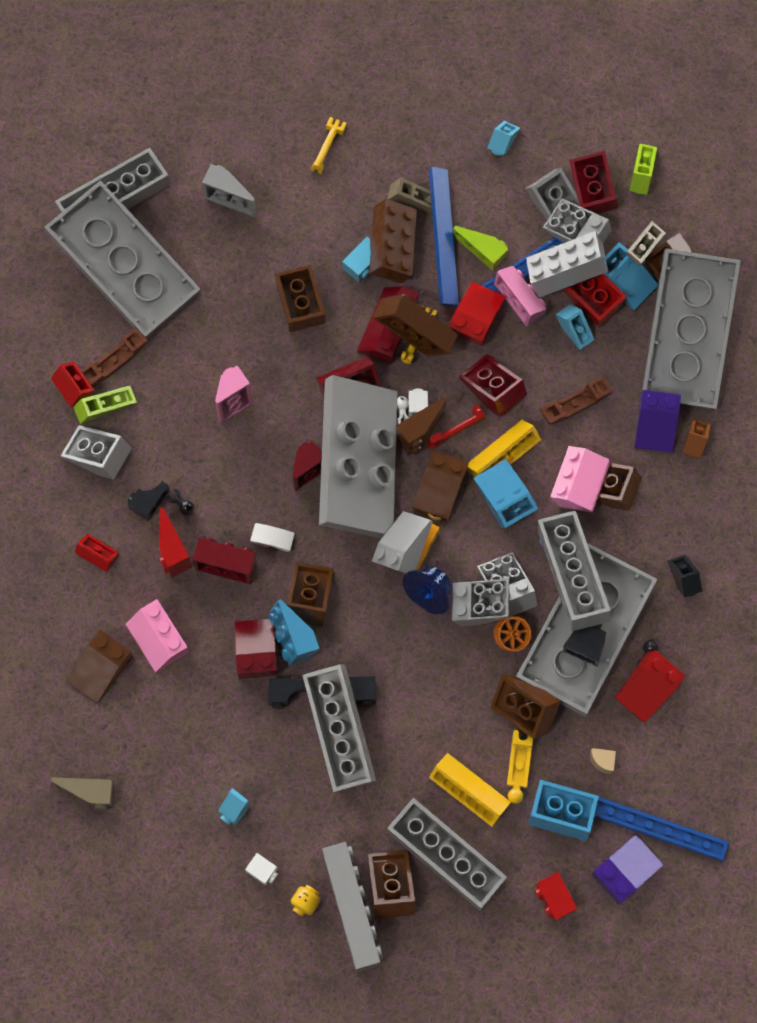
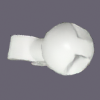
(402, 405)

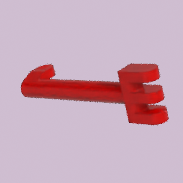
(437, 439)

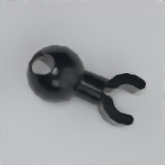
(185, 505)
(647, 647)

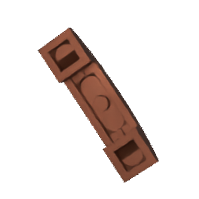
(116, 358)
(576, 402)

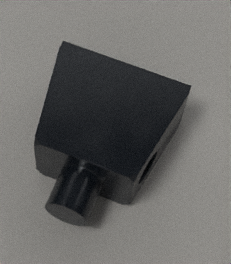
(586, 644)

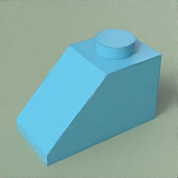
(503, 138)
(358, 261)
(575, 326)
(233, 808)

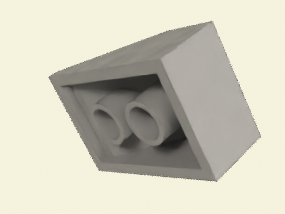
(226, 190)
(550, 190)
(97, 451)
(403, 543)

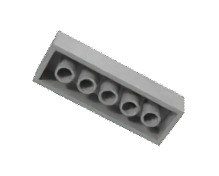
(129, 181)
(573, 571)
(339, 727)
(446, 854)
(350, 904)

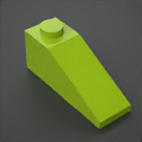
(643, 169)
(483, 246)
(104, 404)

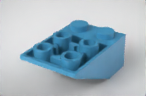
(629, 276)
(505, 494)
(293, 633)

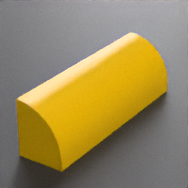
(509, 447)
(469, 789)

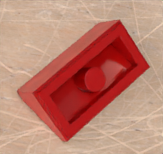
(96, 552)

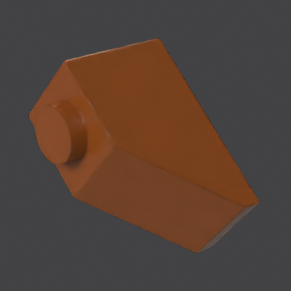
(696, 438)

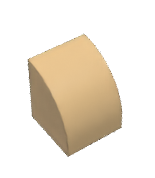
(603, 760)

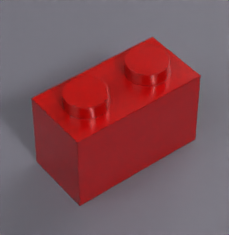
(71, 383)
(555, 896)

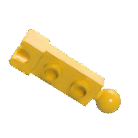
(518, 766)

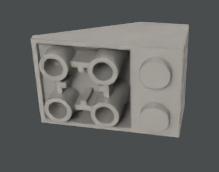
(572, 221)
(521, 593)
(480, 602)

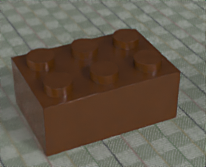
(300, 298)

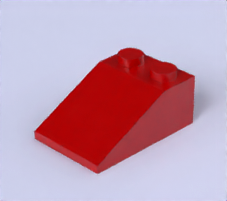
(476, 313)
(173, 554)
(649, 685)

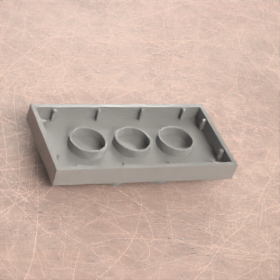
(122, 259)
(691, 327)
(358, 457)
(566, 676)

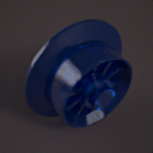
(428, 589)

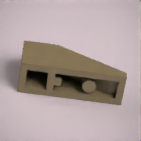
(410, 195)
(645, 243)
(92, 791)

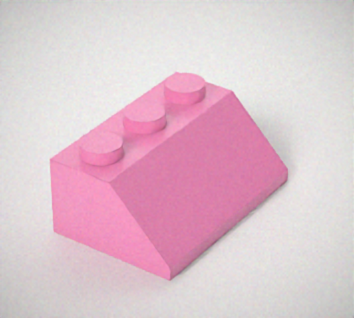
(520, 295)
(232, 393)
(580, 479)
(157, 636)

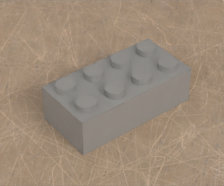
(567, 264)

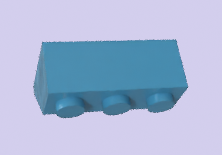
(563, 810)

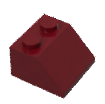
(306, 465)

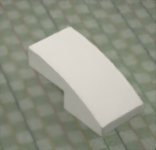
(272, 536)

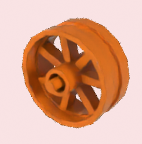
(512, 633)

